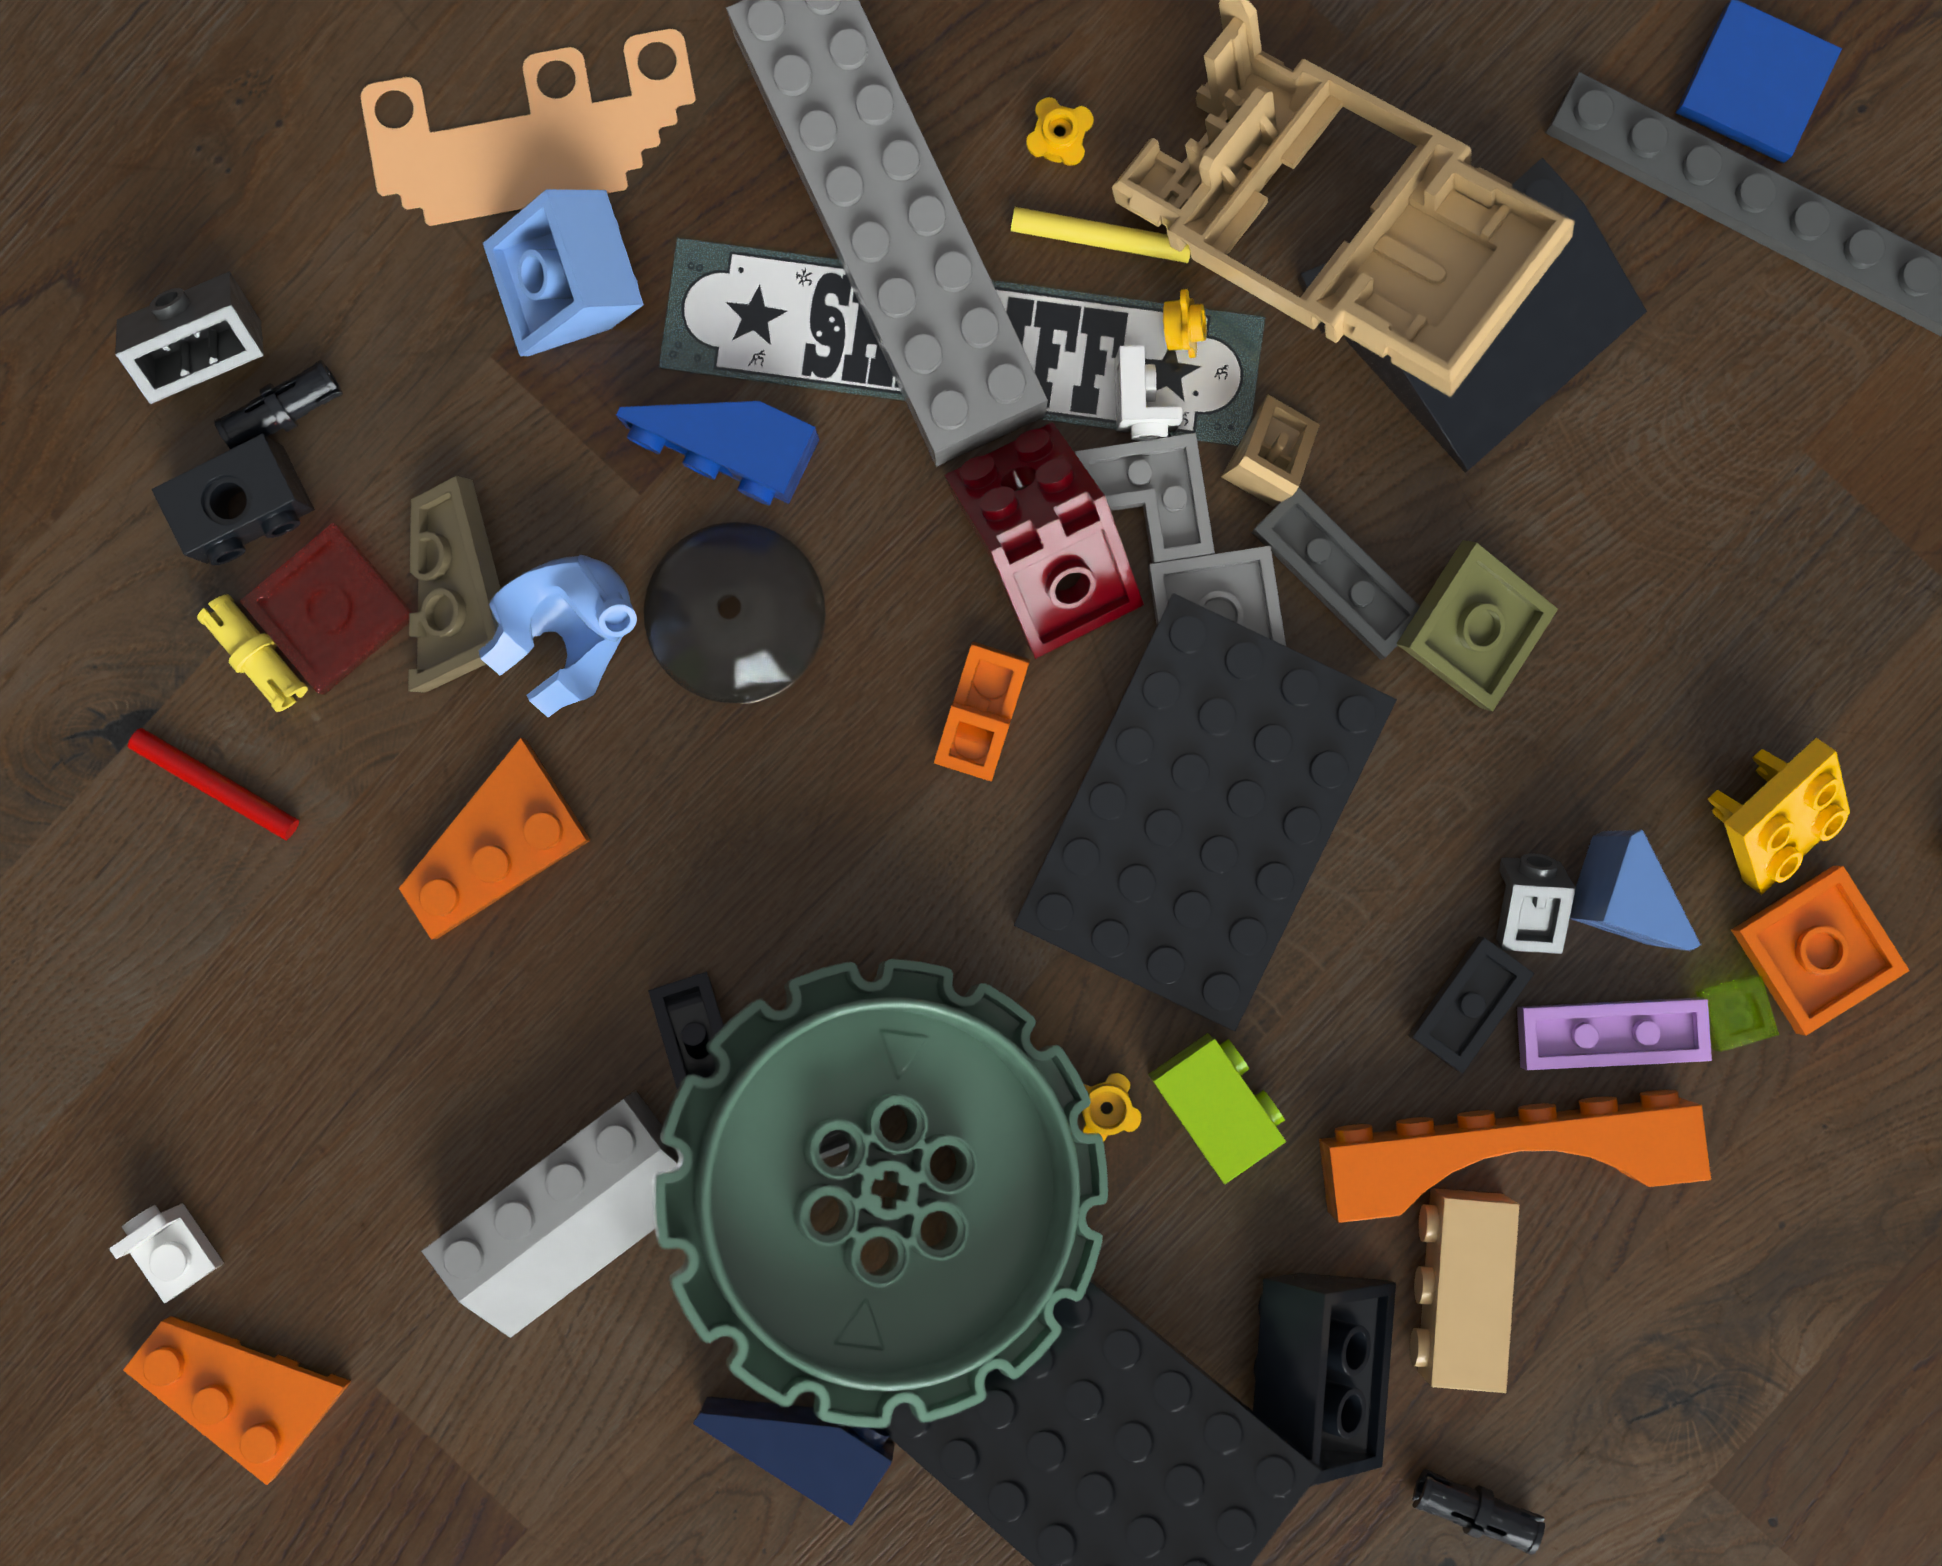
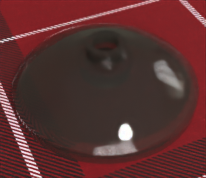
(759, 648)

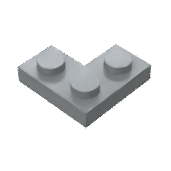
(1169, 485)

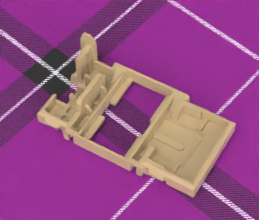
(1427, 270)

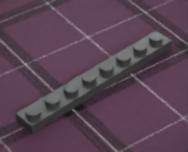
(1751, 200)

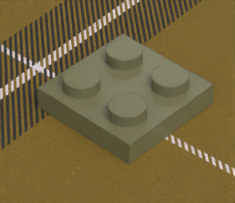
(1477, 625)

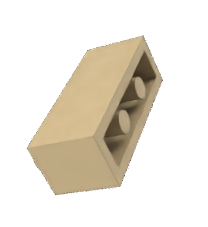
(1465, 1290)

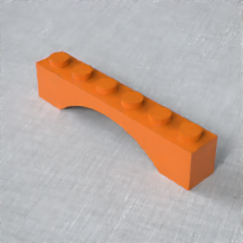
(1387, 1171)

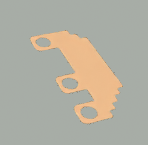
(515, 159)

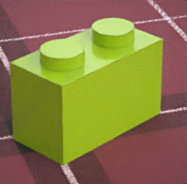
(1218, 1106)

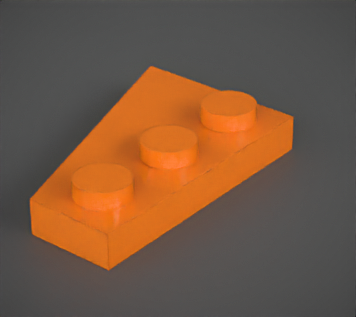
(494, 844)
(233, 1395)

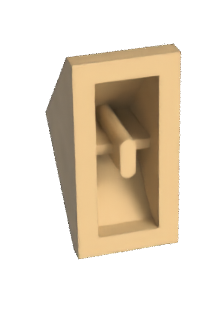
(1272, 452)

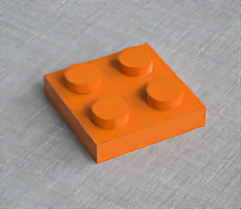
(1820, 950)

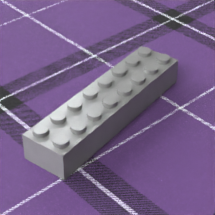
(890, 221)

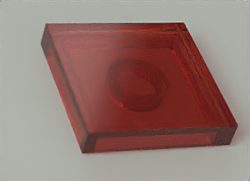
(327, 609)

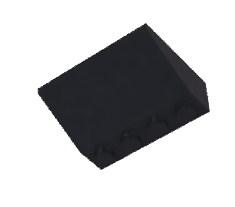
(1549, 339)

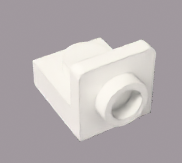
(1133, 388)
(168, 1249)

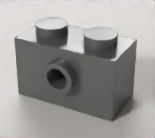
(188, 337)

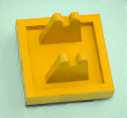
(1786, 816)

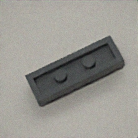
(1338, 572)

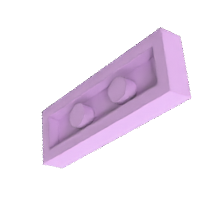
(1614, 1033)

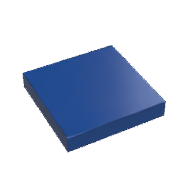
(1758, 80)

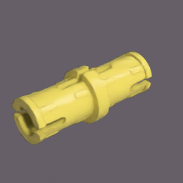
(252, 652)

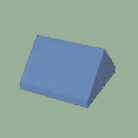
(1629, 893)

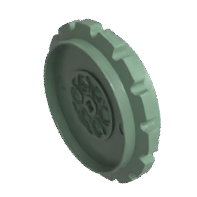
(753, 1169)

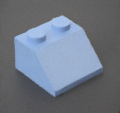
(562, 270)

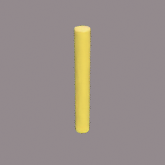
(1096, 234)

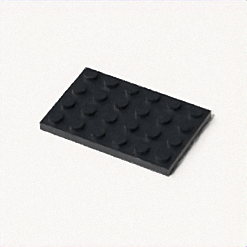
(1204, 811)
(1113, 1452)

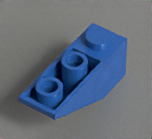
(735, 438)

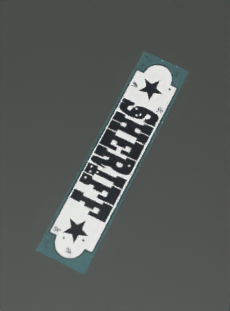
(803, 327)

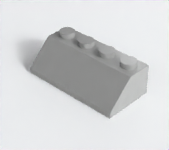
(557, 1220)

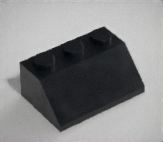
(1326, 1367)

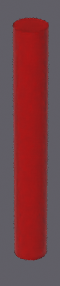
(213, 783)

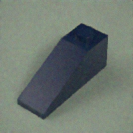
(818, 1458)

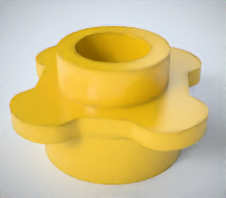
(1059, 148)
(1184, 324)
(1123, 1114)

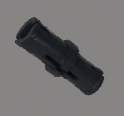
(279, 406)
(1478, 1512)

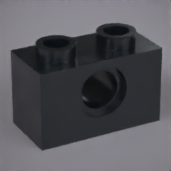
(199, 501)

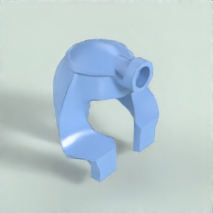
(581, 603)

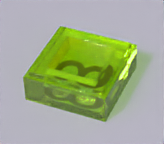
(1739, 1013)

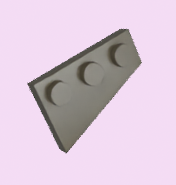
(454, 584)

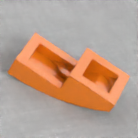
(981, 711)

